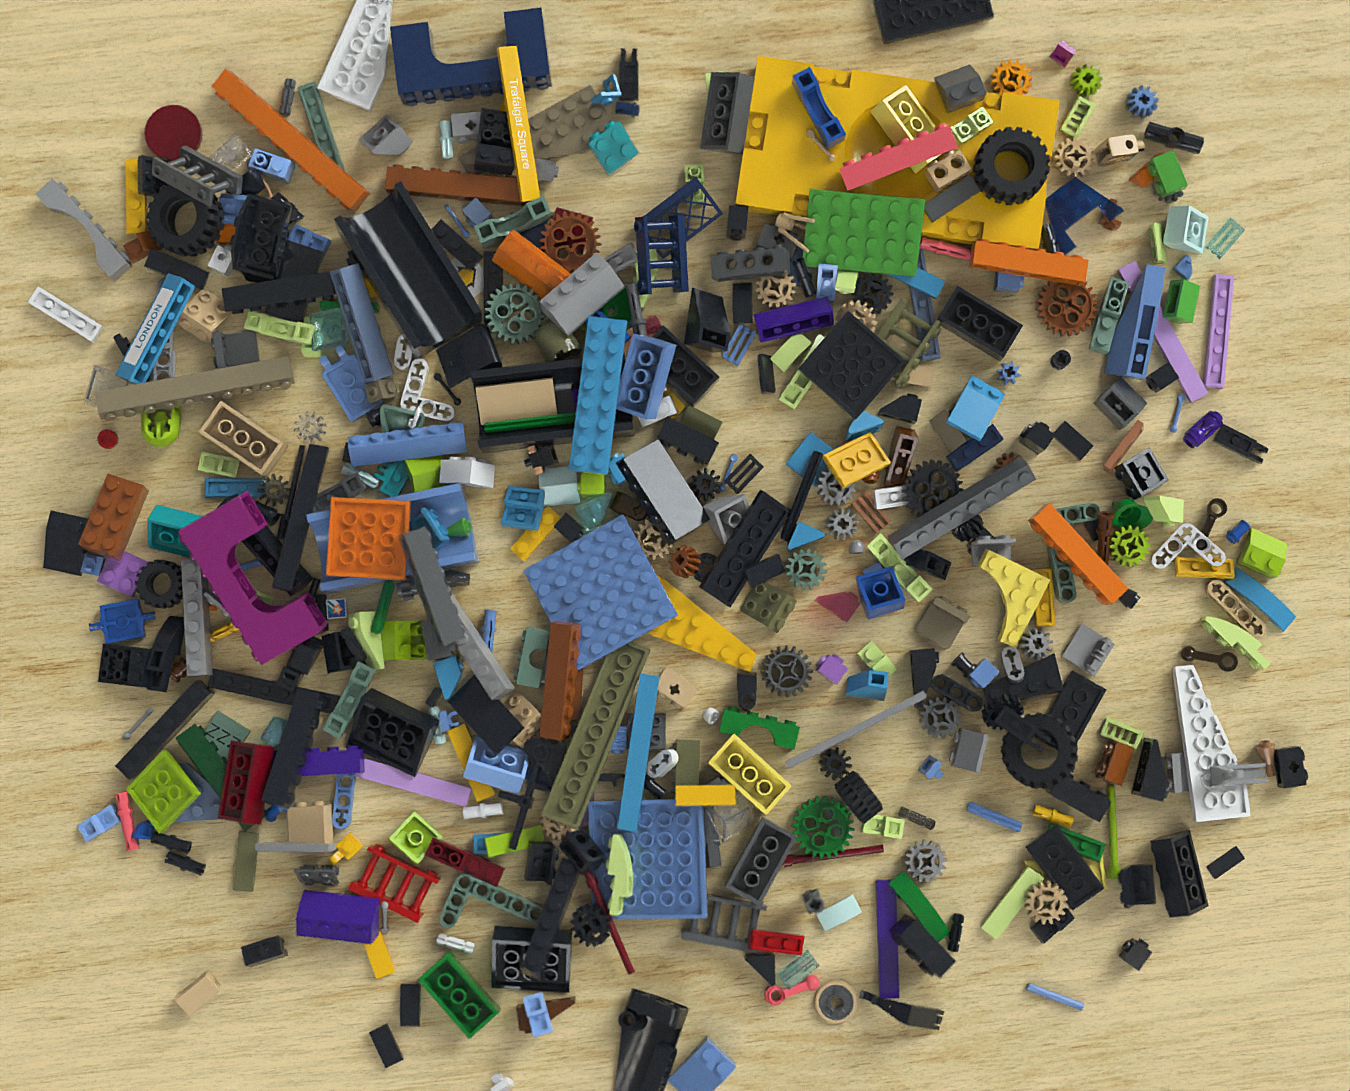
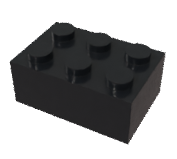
(921, 946)

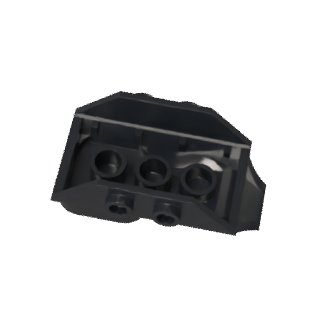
(260, 238)

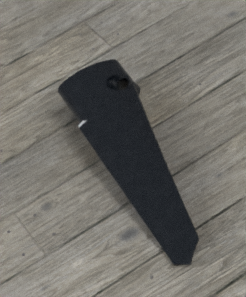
(649, 1042)

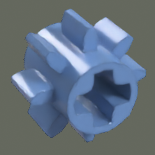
(1003, 375)

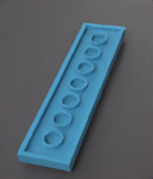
(598, 395)

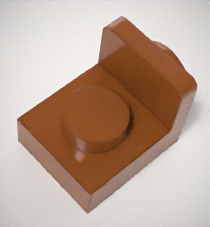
(1113, 225)

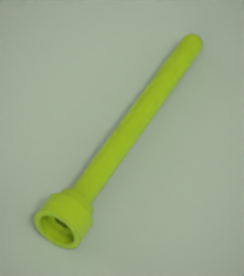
(1114, 869)

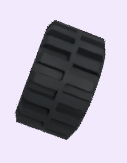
(147, 578)
(858, 796)

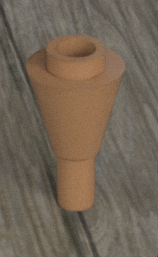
(1266, 752)

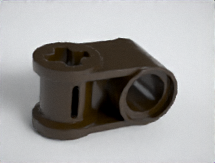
(625, 505)

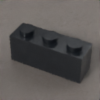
(687, 441)
(1081, 798)

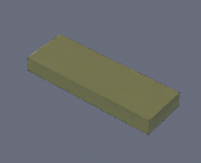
(245, 861)

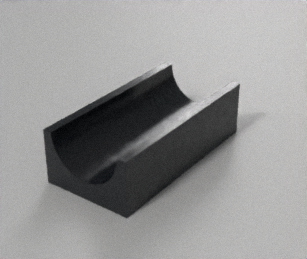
(410, 272)
(566, 377)

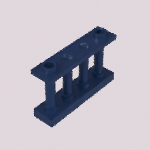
(678, 260)

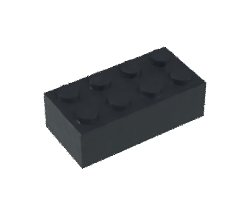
(979, 323)
(687, 372)

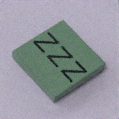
(223, 731)

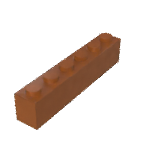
(560, 680)

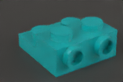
(612, 146)

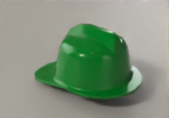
(1130, 513)

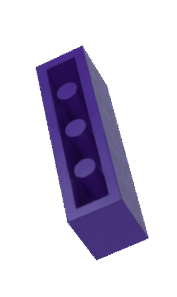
(793, 319)

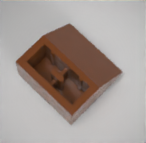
(1114, 762)

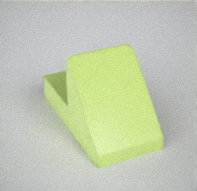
(876, 659)

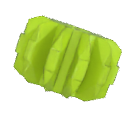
(1090, 75)

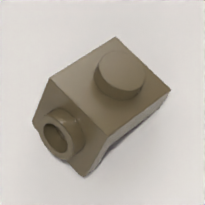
(381, 390)

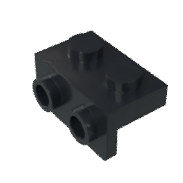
(147, 183)
(541, 862)

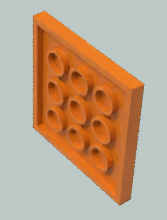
(366, 538)

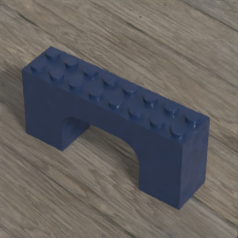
(428, 80)

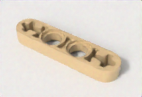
(1236, 608)

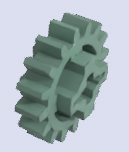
(800, 561)

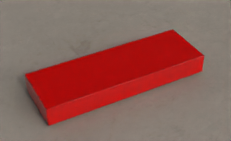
(776, 942)

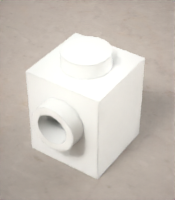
(222, 261)

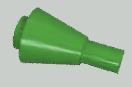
(460, 528)

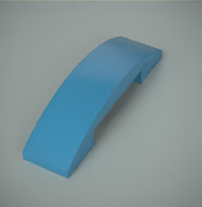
(1261, 598)

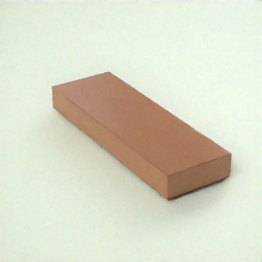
(1123, 447)

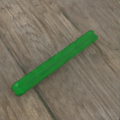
(531, 422)

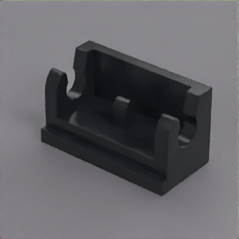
(263, 951)

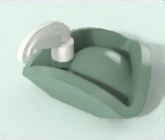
(399, 418)

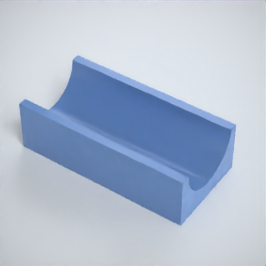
(450, 506)

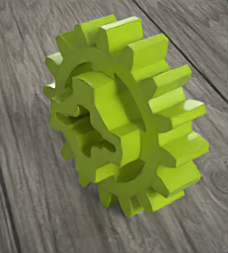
(1126, 553)

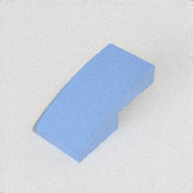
(99, 823)
(538, 1014)

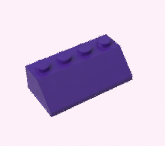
(338, 917)

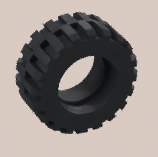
(1028, 148)
(162, 222)
(1058, 770)

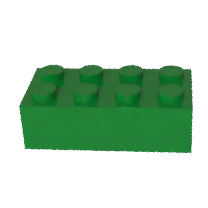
(459, 994)

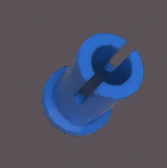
(1237, 532)

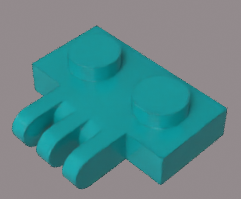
(393, 478)

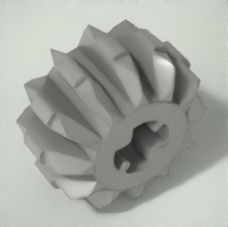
(838, 529)
(1042, 640)

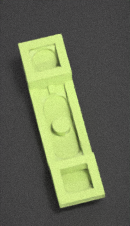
(279, 328)
(906, 576)

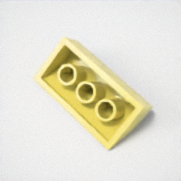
(903, 118)
(749, 774)

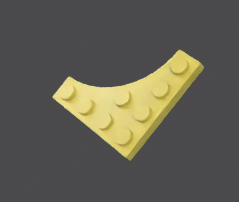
(1019, 590)

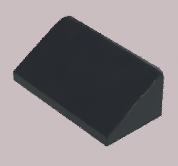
(251, 183)
(766, 374)

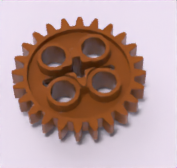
(567, 225)
(1060, 321)

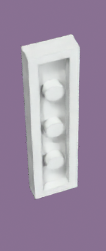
(65, 314)

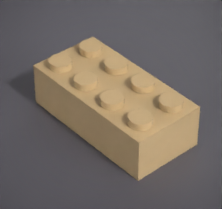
(243, 439)

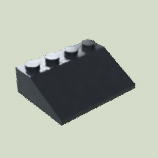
(392, 731)
(509, 951)

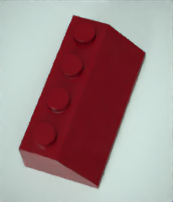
(245, 782)

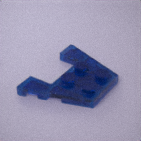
(1073, 203)

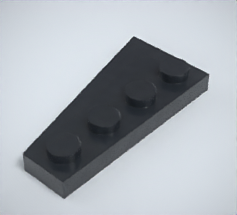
(1039, 680)

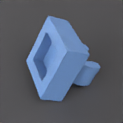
(92, 564)
(445, 720)
(931, 768)

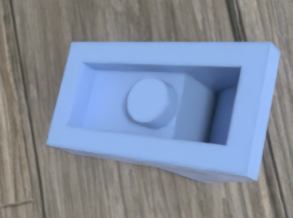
(827, 281)

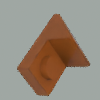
(140, 247)

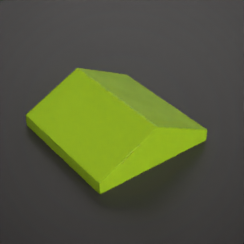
(424, 472)
(414, 837)

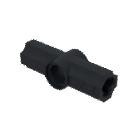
(1185, 141)

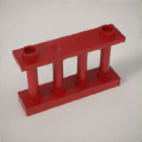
(396, 902)

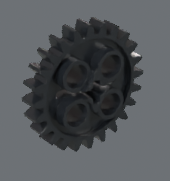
(925, 476)

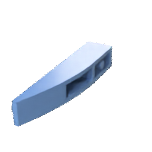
(1136, 328)

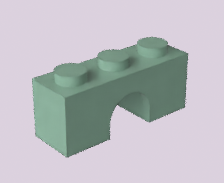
(533, 640)

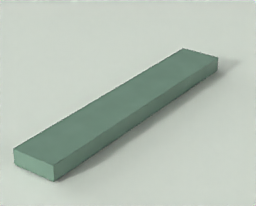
(319, 121)

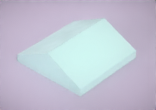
(559, 486)

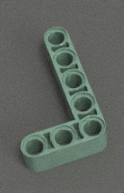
(1068, 583)
(490, 898)

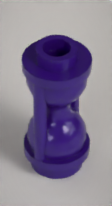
(1196, 435)

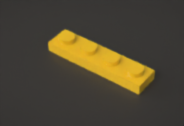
(135, 203)

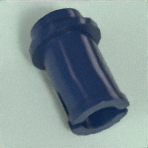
(627, 109)

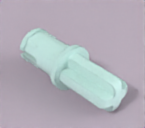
(446, 139)
(367, 479)

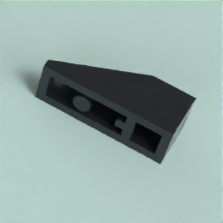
(922, 669)

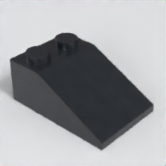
(62, 541)
(1150, 775)

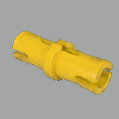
(1053, 816)

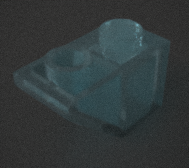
(274, 731)

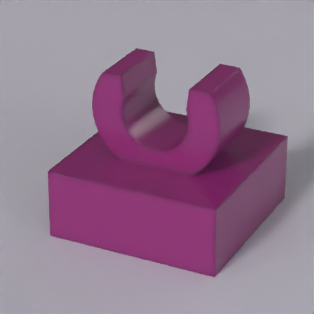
(1063, 53)

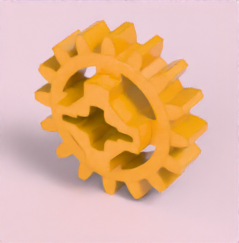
(1011, 71)

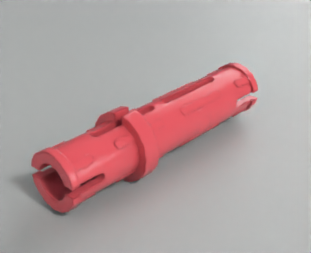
(939, 246)
(125, 814)

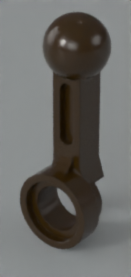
(1201, 544)
(1189, 654)

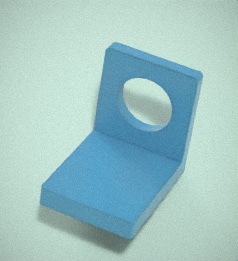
(607, 97)

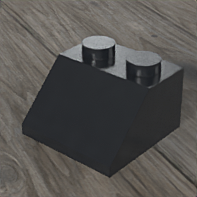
(337, 654)

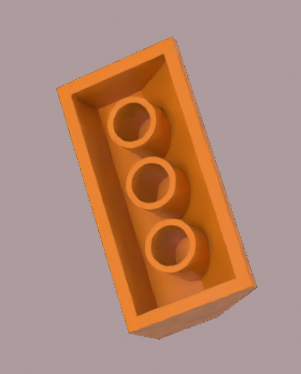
(529, 264)

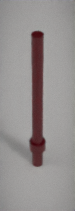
(847, 853)
(592, 883)

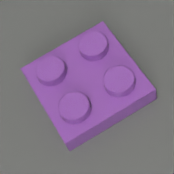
(122, 574)

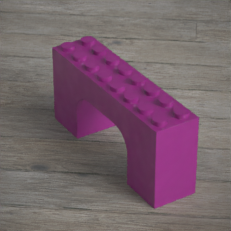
(263, 627)

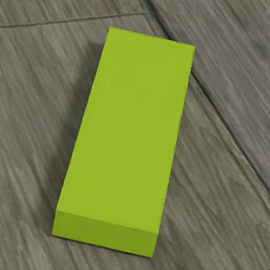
(500, 843)

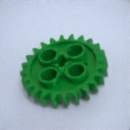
(830, 843)

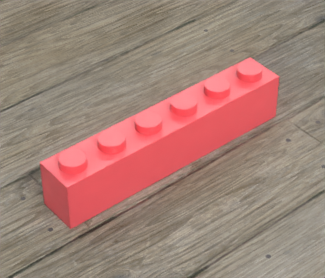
(899, 157)

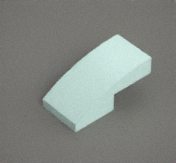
(839, 912)

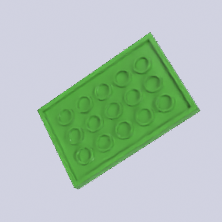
(864, 232)

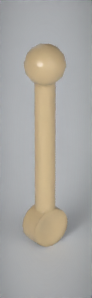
(810, 134)

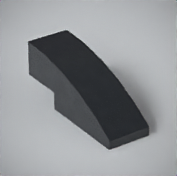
(165, 264)

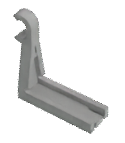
(1237, 774)

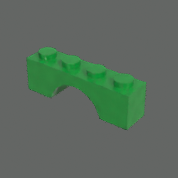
(784, 733)

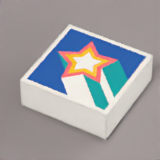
(336, 608)

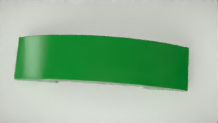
(919, 906)

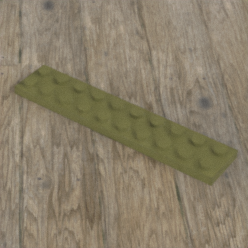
(595, 735)

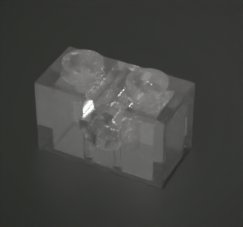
(232, 153)

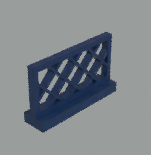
(673, 201)

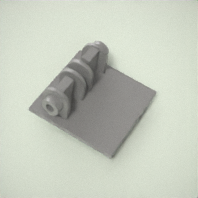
(1088, 650)

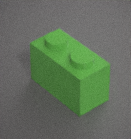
(1167, 174)
(1181, 301)

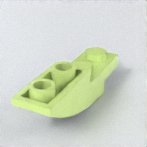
(799, 383)
(1230, 635)
(621, 866)

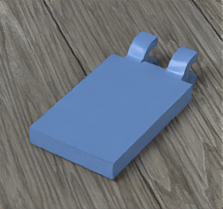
(347, 384)

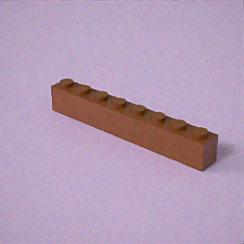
(455, 185)

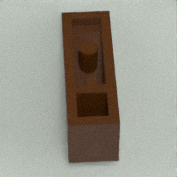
(900, 455)
(554, 1008)

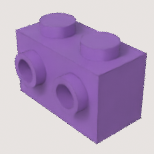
(831, 668)

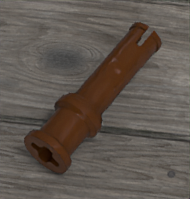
(1104, 532)

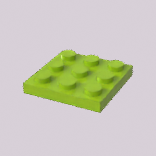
(163, 791)

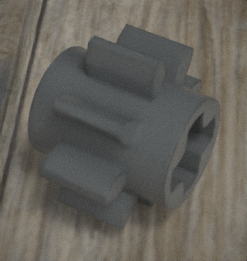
(406, 589)

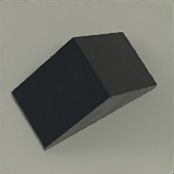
(306, 655)
(764, 964)

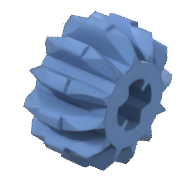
(1138, 106)

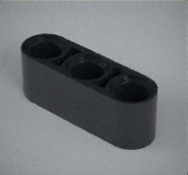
(966, 694)

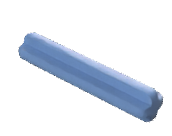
(994, 816)

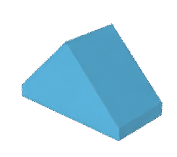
(862, 425)
(803, 535)

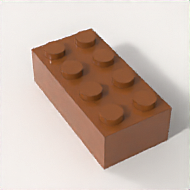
(113, 517)

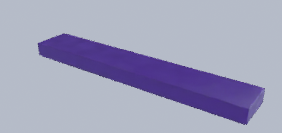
(887, 948)

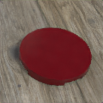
(171, 129)

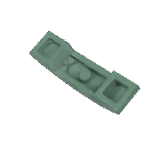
(349, 701)

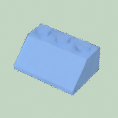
(501, 770)

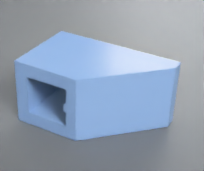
(272, 165)

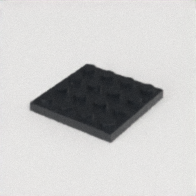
(851, 365)

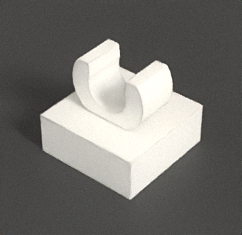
(501, 1083)

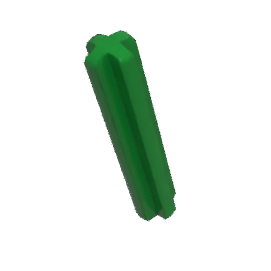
(382, 608)

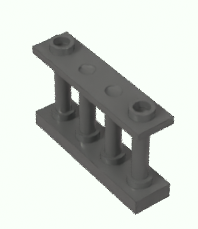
(197, 164)
(730, 940)

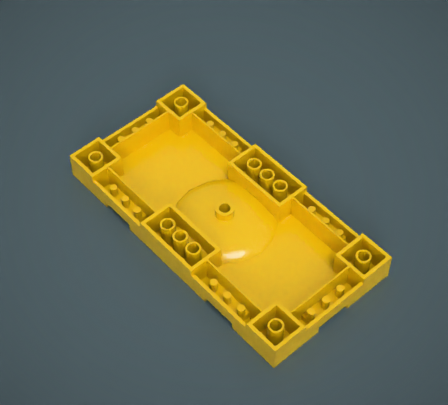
(785, 163)

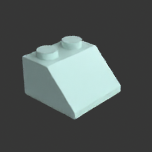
(1185, 229)

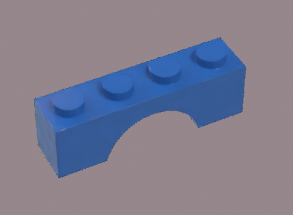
(813, 101)

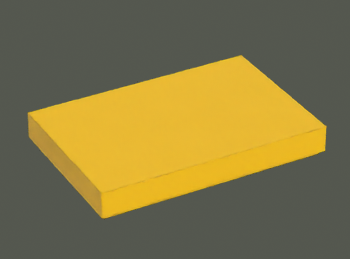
(856, 460)

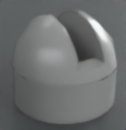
(856, 547)

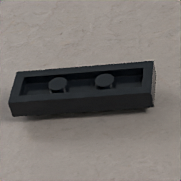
(456, 245)

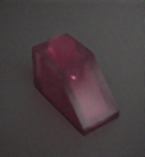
(840, 604)

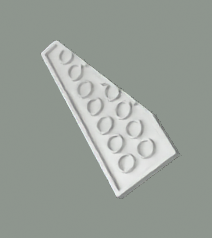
(360, 55)
(1205, 747)

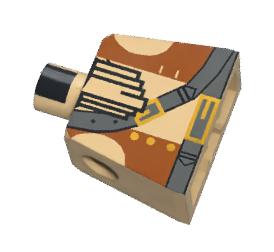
(1118, 149)

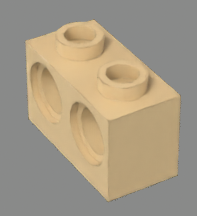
(950, 174)

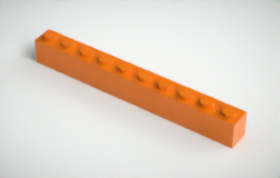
(290, 139)

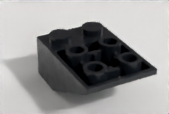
(494, 143)
(707, 322)
(124, 665)

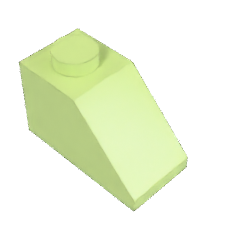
(1165, 509)

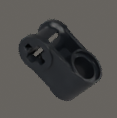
(746, 687)

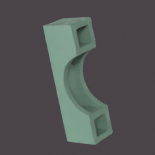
(528, 216)

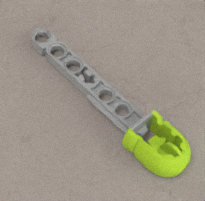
(160, 433)

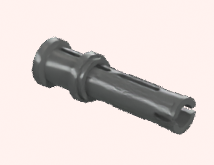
(638, 322)

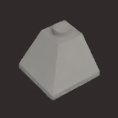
(386, 138)
(726, 514)

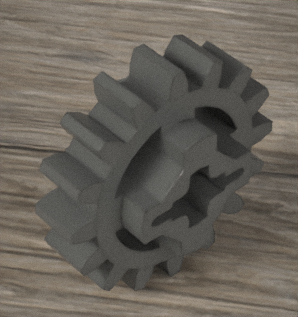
(934, 724)

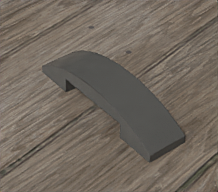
(347, 488)

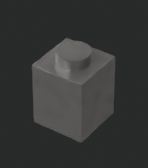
(546, 169)

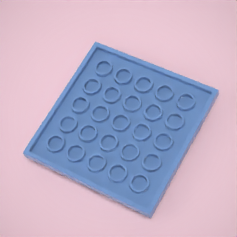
(603, 587)
(664, 856)

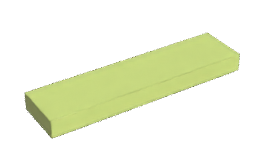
(1011, 903)

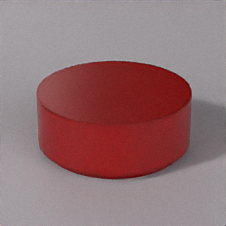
(107, 439)

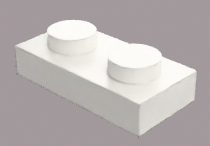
(889, 497)

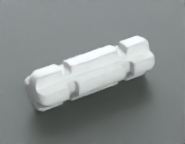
(455, 943)

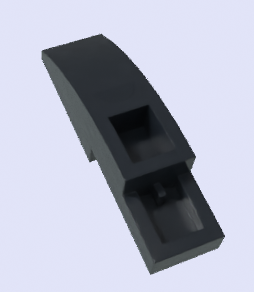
(161, 657)

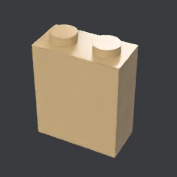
(310, 823)

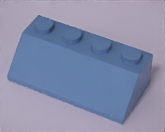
(644, 376)

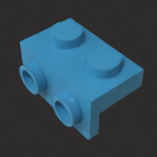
(615, 474)
(428, 519)

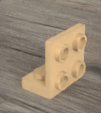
(526, 715)

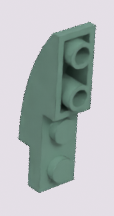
(1108, 315)

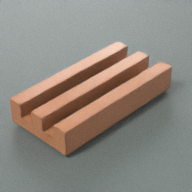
(864, 516)

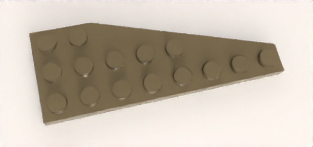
(560, 128)

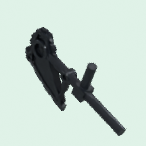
(543, 756)

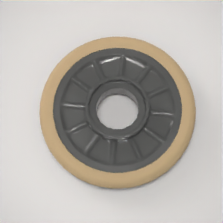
(844, 1011)

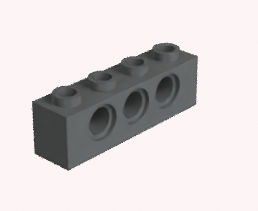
(779, 266)

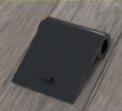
(468, 353)

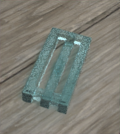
(1214, 250)
(796, 967)

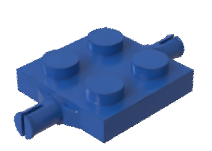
(122, 621)

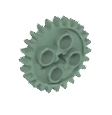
(504, 300)

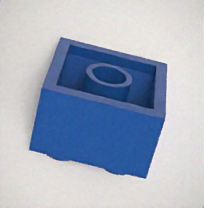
(880, 592)

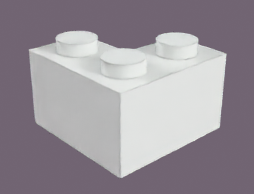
(467, 472)

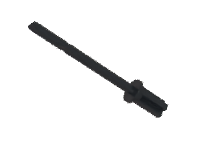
(286, 517)

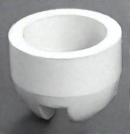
(711, 715)

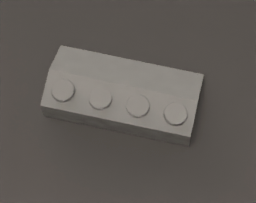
(581, 294)

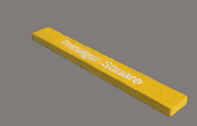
(518, 123)

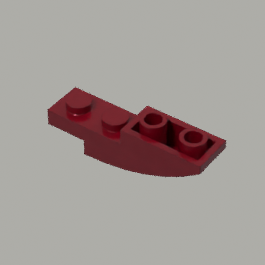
(465, 861)

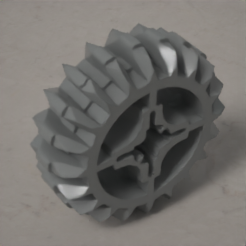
(796, 657)

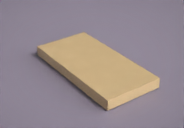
(516, 400)

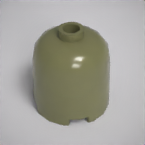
(555, 343)

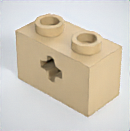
(686, 690)

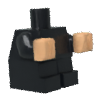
(541, 458)

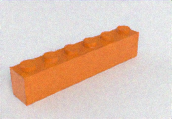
(1028, 263)
(1077, 554)

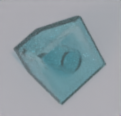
(329, 329)
(594, 511)

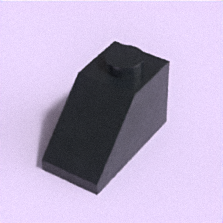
(902, 409)
(929, 563)

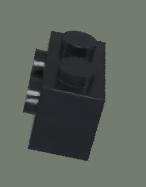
(1036, 437)

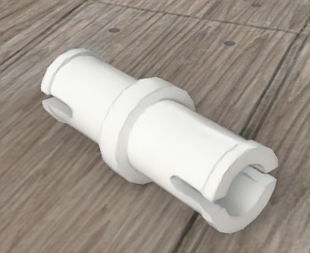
(483, 810)

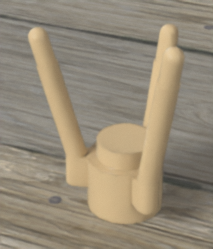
(786, 222)

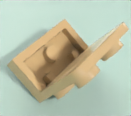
(203, 315)

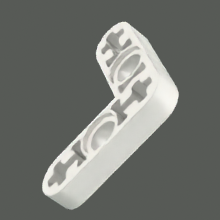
(416, 395)
(1191, 541)

